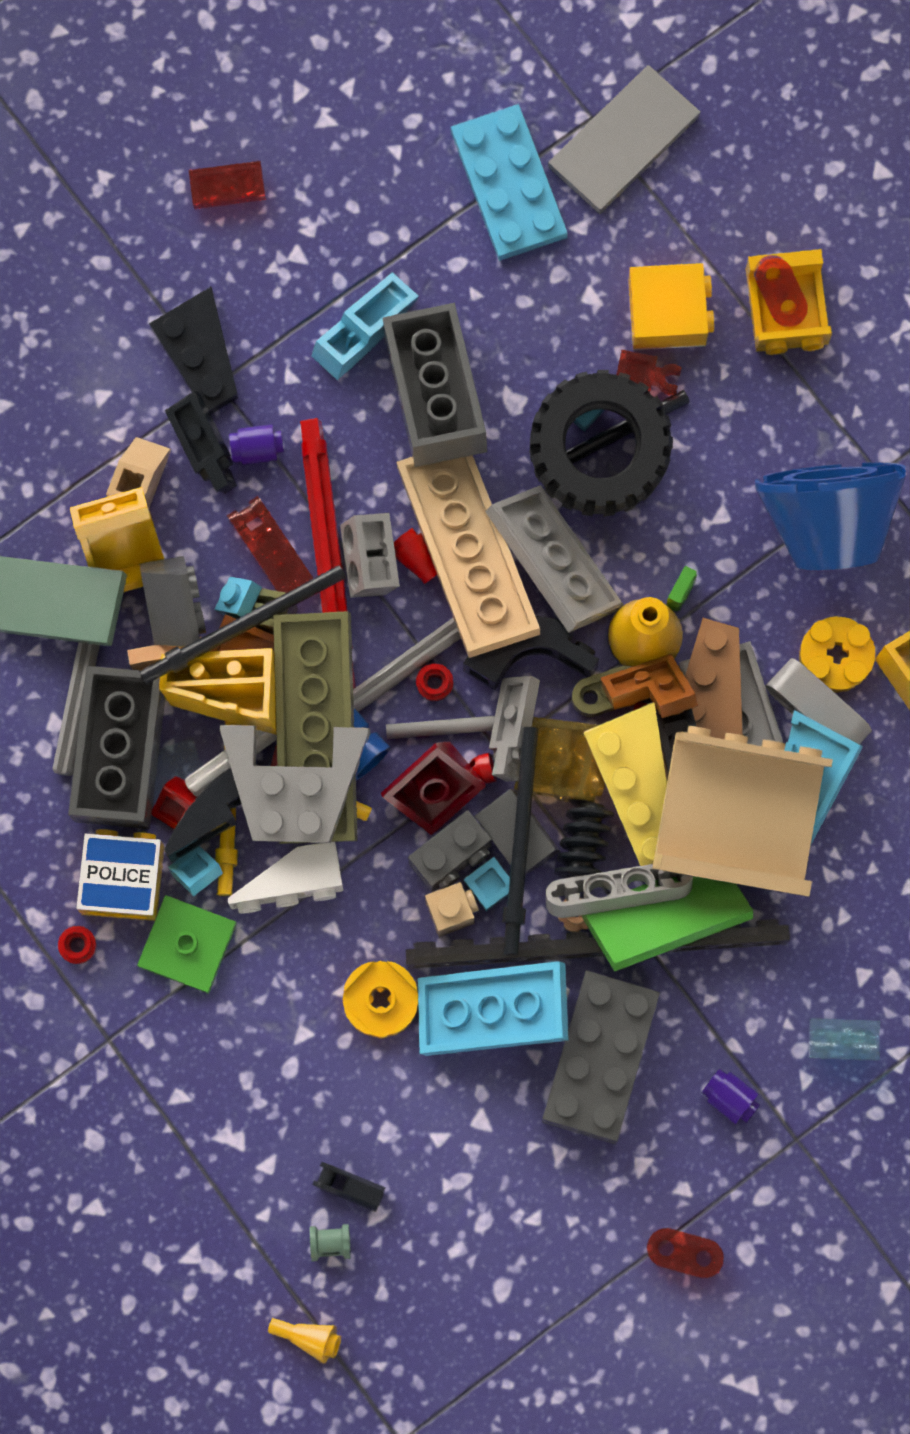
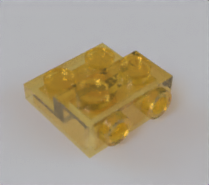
(565, 762)

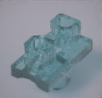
(844, 1039)

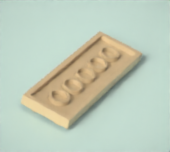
(469, 554)

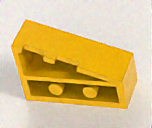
(227, 686)

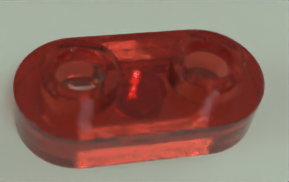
(780, 289)
(684, 1253)

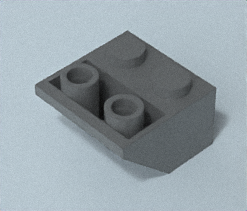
(169, 601)

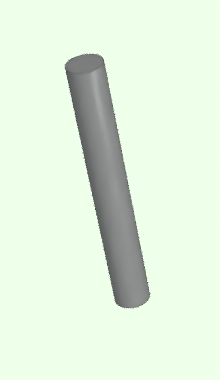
(440, 727)

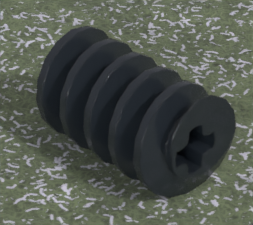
(584, 839)

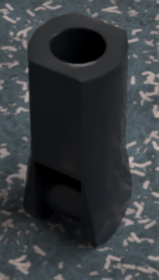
(356, 1189)

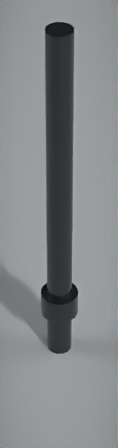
(177, 659)
(514, 913)

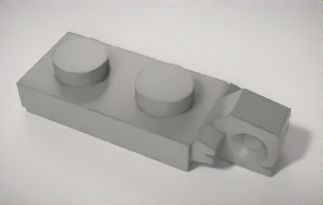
(513, 713)

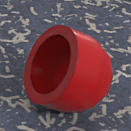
(483, 766)

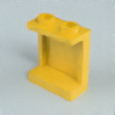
(814, 329)
(118, 534)

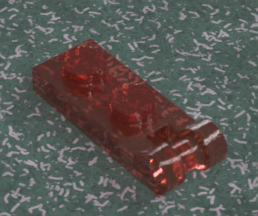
(270, 547)

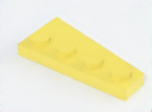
(634, 774)

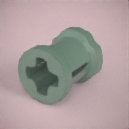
(330, 1242)

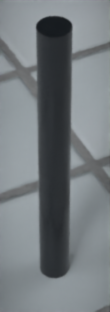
(620, 430)

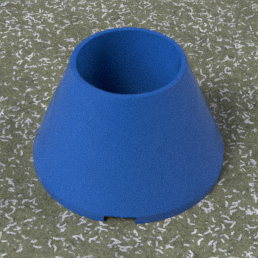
(833, 512)

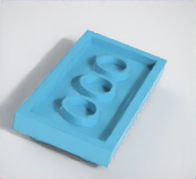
(508, 182)
(492, 1008)

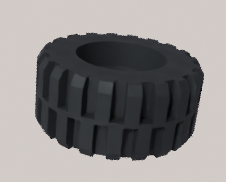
(608, 393)

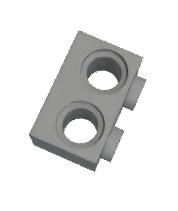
(369, 555)

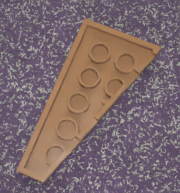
(716, 679)

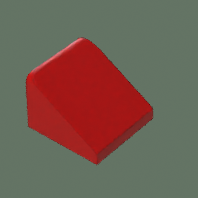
(173, 802)

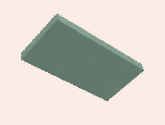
(60, 600)

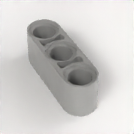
(802, 691)

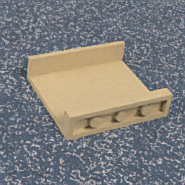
(740, 811)

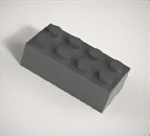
(435, 384)
(117, 749)
(600, 1057)

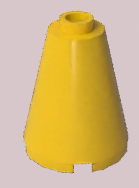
(644, 632)

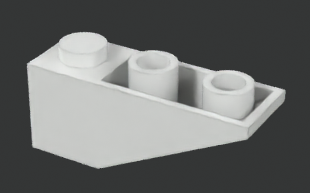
(299, 874)

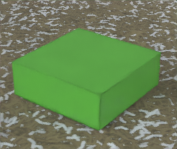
(681, 589)

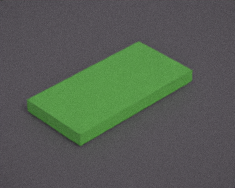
(655, 928)

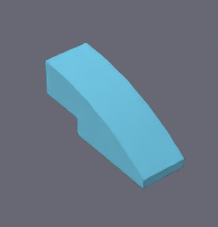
(362, 326)

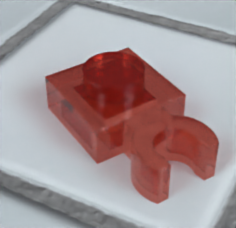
(643, 368)

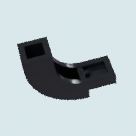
(551, 642)

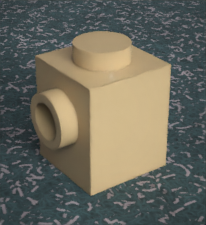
(451, 908)

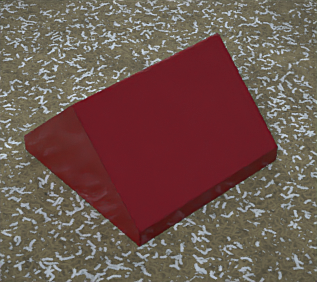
(434, 787)

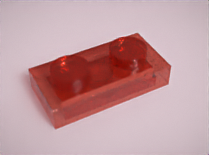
(227, 184)

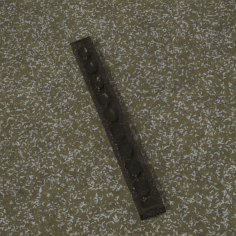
(578, 945)

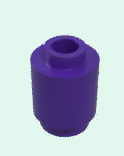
(256, 444)
(731, 1096)

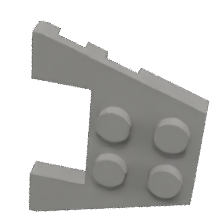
(293, 801)

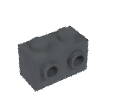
(450, 852)

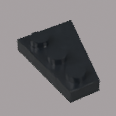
(197, 349)

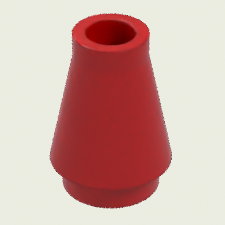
(414, 555)

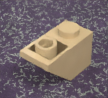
(140, 467)

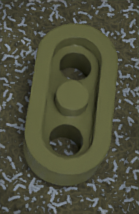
(593, 685)

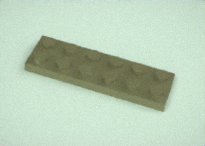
(314, 696)

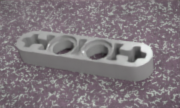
(620, 896)

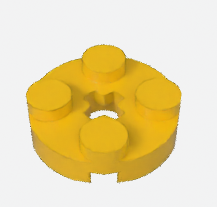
(852, 638)
(380, 977)

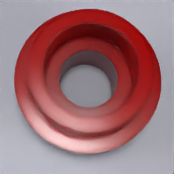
(430, 671)
(69, 936)

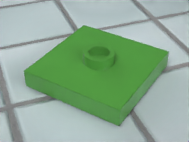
(187, 944)

